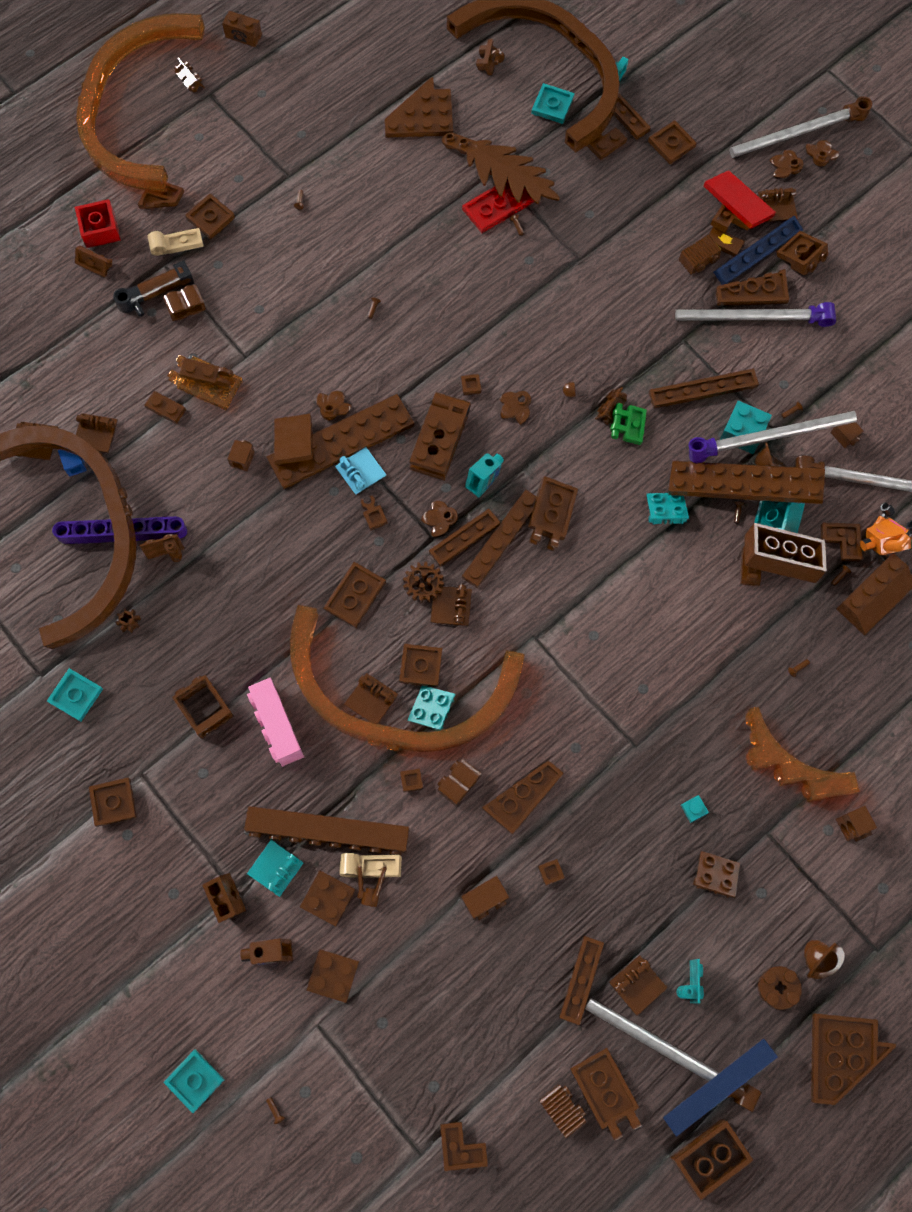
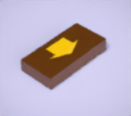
(726, 241)

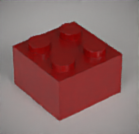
(97, 223)

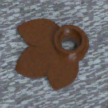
(822, 152)
(786, 164)
(332, 405)
(514, 408)
(437, 519)

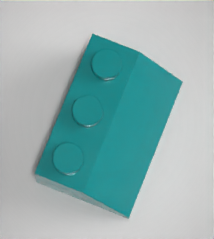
(780, 515)

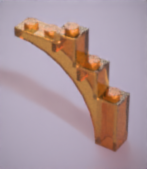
(768, 754)

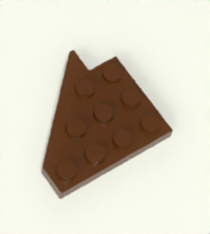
(422, 114)
(843, 1054)

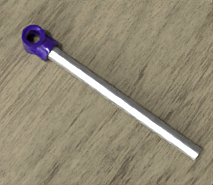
(823, 314)
(701, 449)

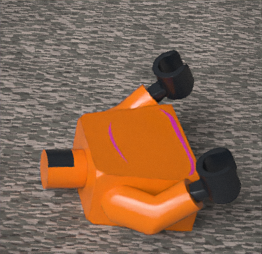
(886, 534)

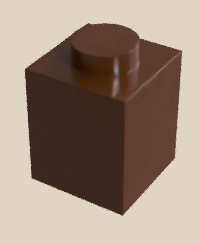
(847, 434)
(241, 455)

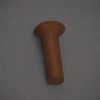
(299, 206)
(514, 218)
(375, 301)
(798, 407)
(739, 504)
(845, 570)
(792, 671)
(278, 1118)

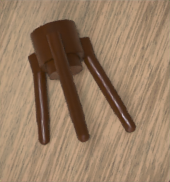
(371, 895)

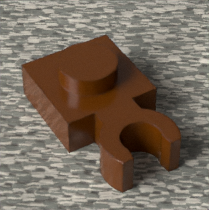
(374, 515)

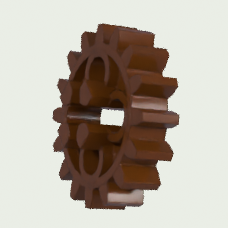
(412, 581)

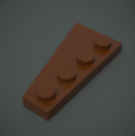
(519, 801)

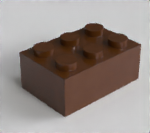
(711, 1159)

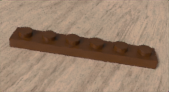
(703, 388)
(500, 539)

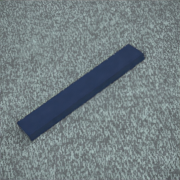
(758, 251)
(720, 1087)

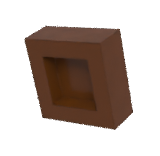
(471, 384)
(411, 780)
(551, 872)

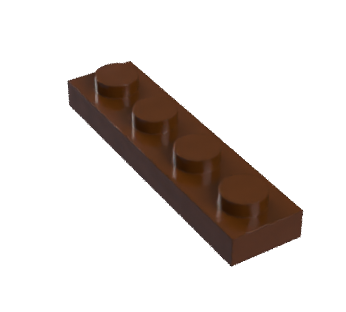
(464, 537)
(581, 980)

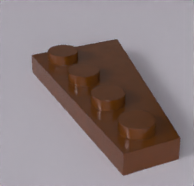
(755, 291)

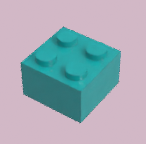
(744, 421)

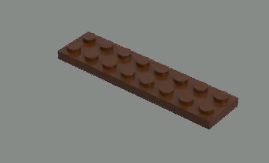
(347, 438)
(747, 482)

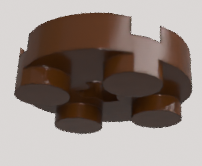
(788, 978)

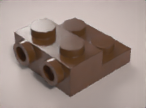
(803, 252)

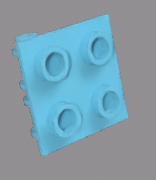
(360, 470)

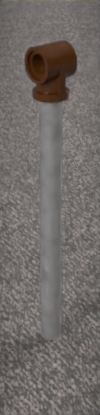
(855, 111)
(855, 476)
(745, 1096)

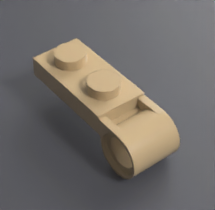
(174, 242)
(371, 865)

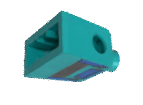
(483, 474)

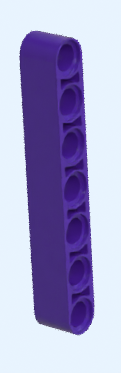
(93, 526)

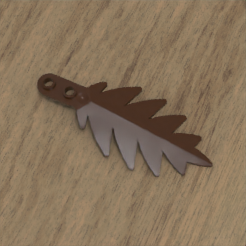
(503, 167)

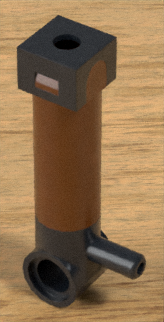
(151, 288)

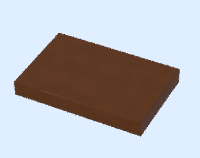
(293, 439)
(354, 595)

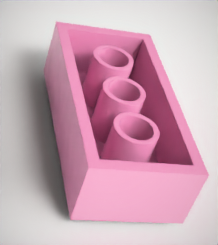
(277, 726)

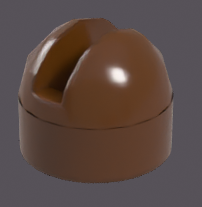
(569, 389)

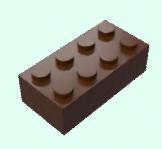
(785, 553)

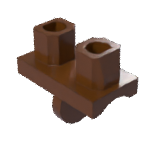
(491, 55)

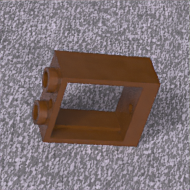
(215, 720)

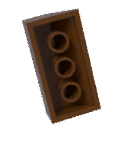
(877, 594)

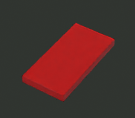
(739, 199)
(491, 209)

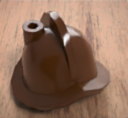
(764, 458)
(822, 959)

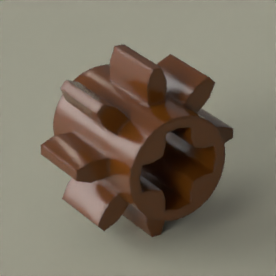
(132, 622)

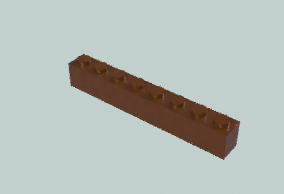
(326, 829)

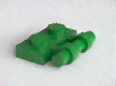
(634, 423)

